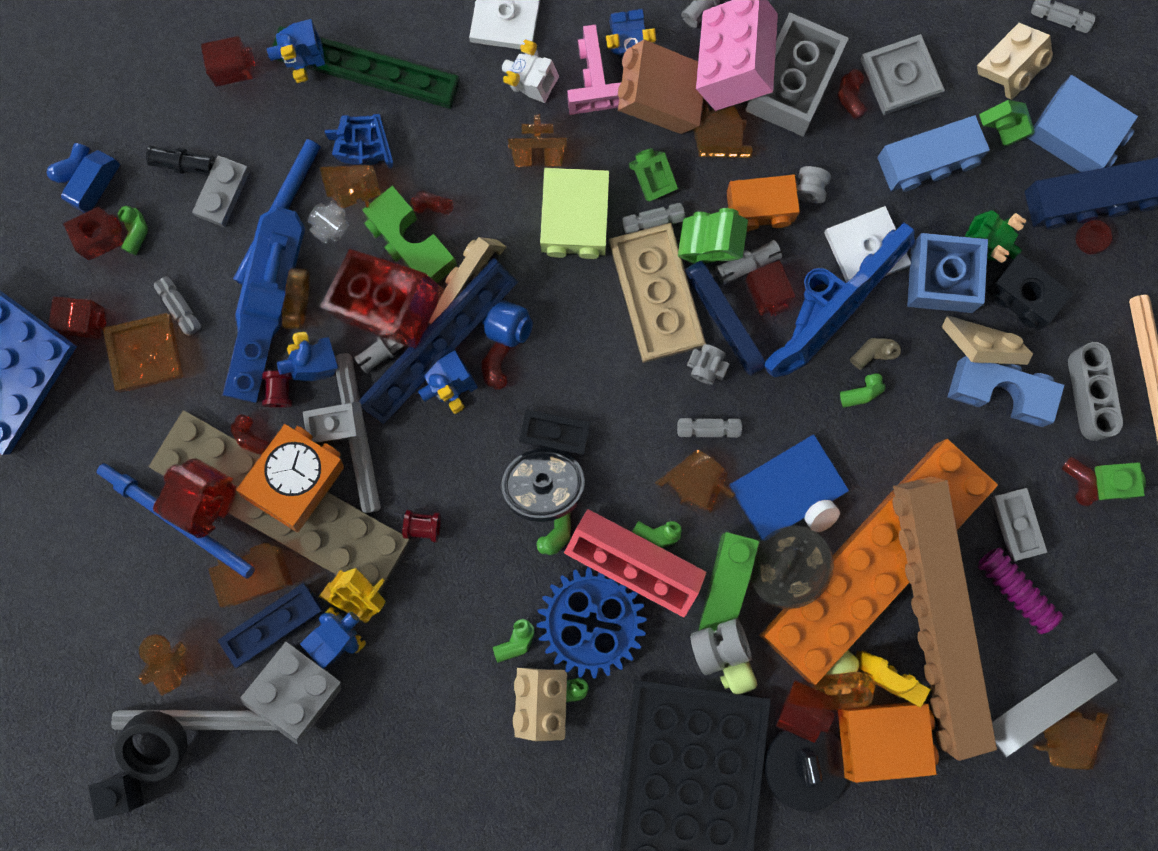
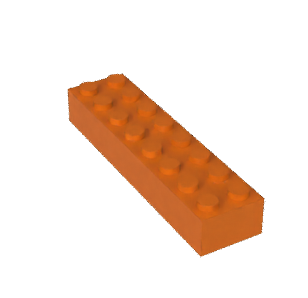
(869, 571)

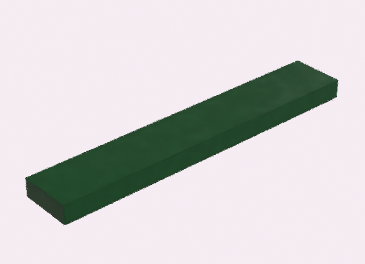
(386, 73)

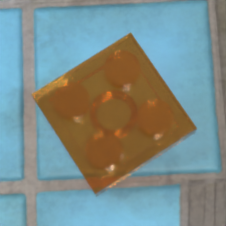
(143, 352)

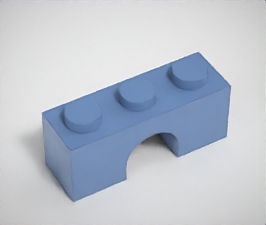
(1033, 396)

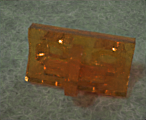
(523, 147)
(163, 664)

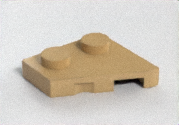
(986, 344)

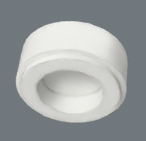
(822, 515)

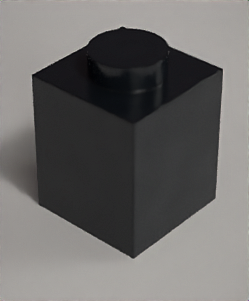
(115, 796)

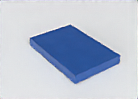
(787, 487)

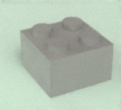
(291, 693)

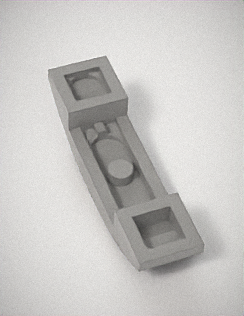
(1051, 703)

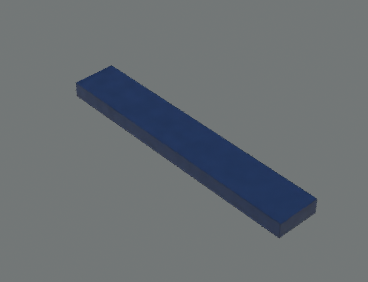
(438, 341)

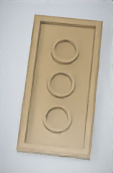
(657, 292)

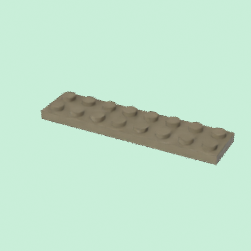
(333, 535)

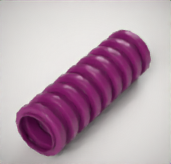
(1020, 591)

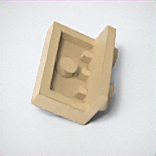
(1017, 59)
(540, 704)

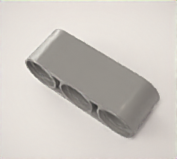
(1102, 377)

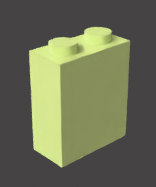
(574, 212)

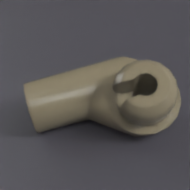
(875, 349)

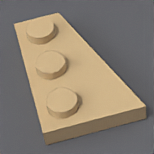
(476, 258)

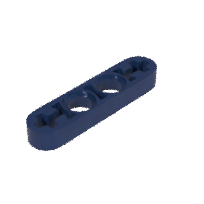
(725, 318)

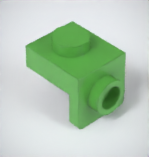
(1120, 481)

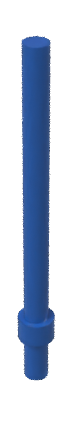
(129, 487)

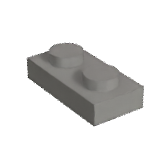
(221, 191)
(334, 422)
(1019, 524)

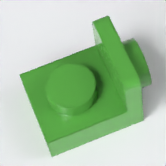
(1011, 121)
(653, 173)

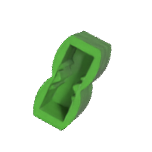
(713, 236)

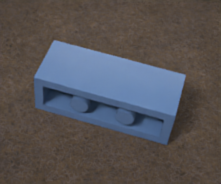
(933, 154)

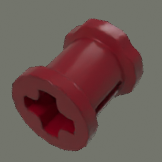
(277, 389)
(421, 526)

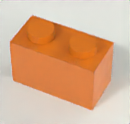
(765, 200)

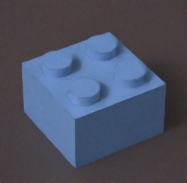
(947, 273)

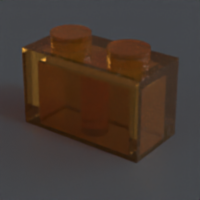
(269, 576)

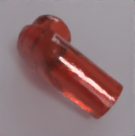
(849, 92)
(431, 201)
(491, 366)
(245, 437)
(1086, 481)

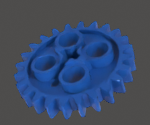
(584, 653)

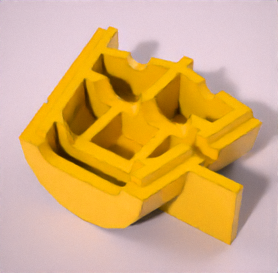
(354, 593)
(888, 678)

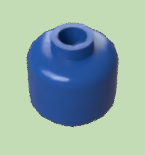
(508, 324)

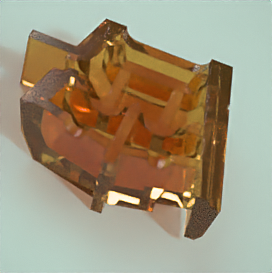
(721, 133)
(350, 183)
(697, 481)
(1074, 741)

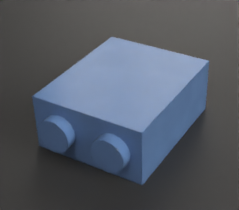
(1083, 126)

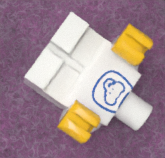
(531, 73)

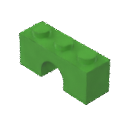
(390, 217)

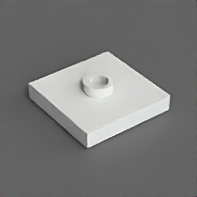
(504, 22)
(859, 238)

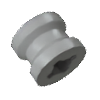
(813, 184)

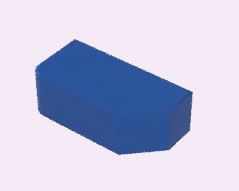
(90, 181)

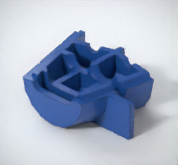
(360, 141)

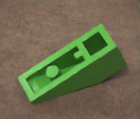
(728, 580)

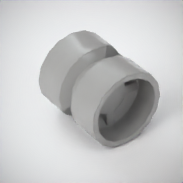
(721, 646)

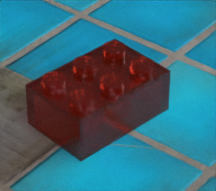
(382, 298)

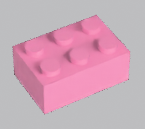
(737, 52)

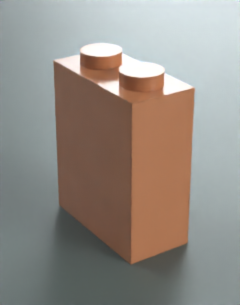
(660, 87)

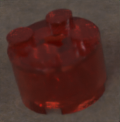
(195, 496)

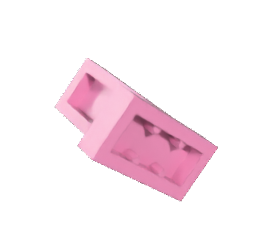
(596, 94)

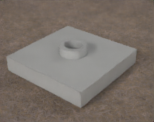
(902, 74)

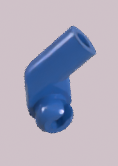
(64, 170)

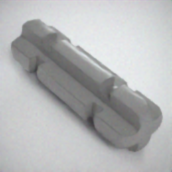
(1063, 15)
(653, 218)
(177, 306)
(709, 427)

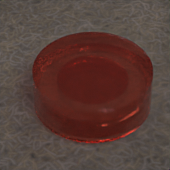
(1093, 237)

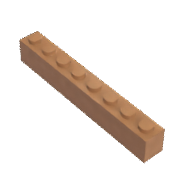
(944, 617)

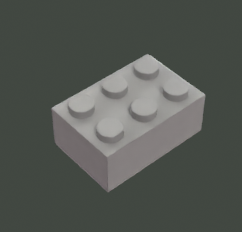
(803, 68)

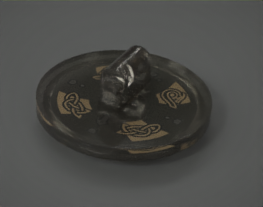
(792, 567)

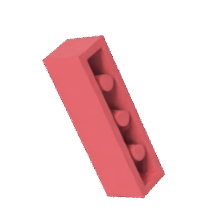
(635, 563)

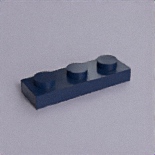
(270, 625)

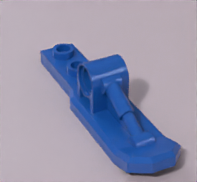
(262, 299)
(828, 310)

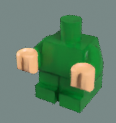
(999, 233)

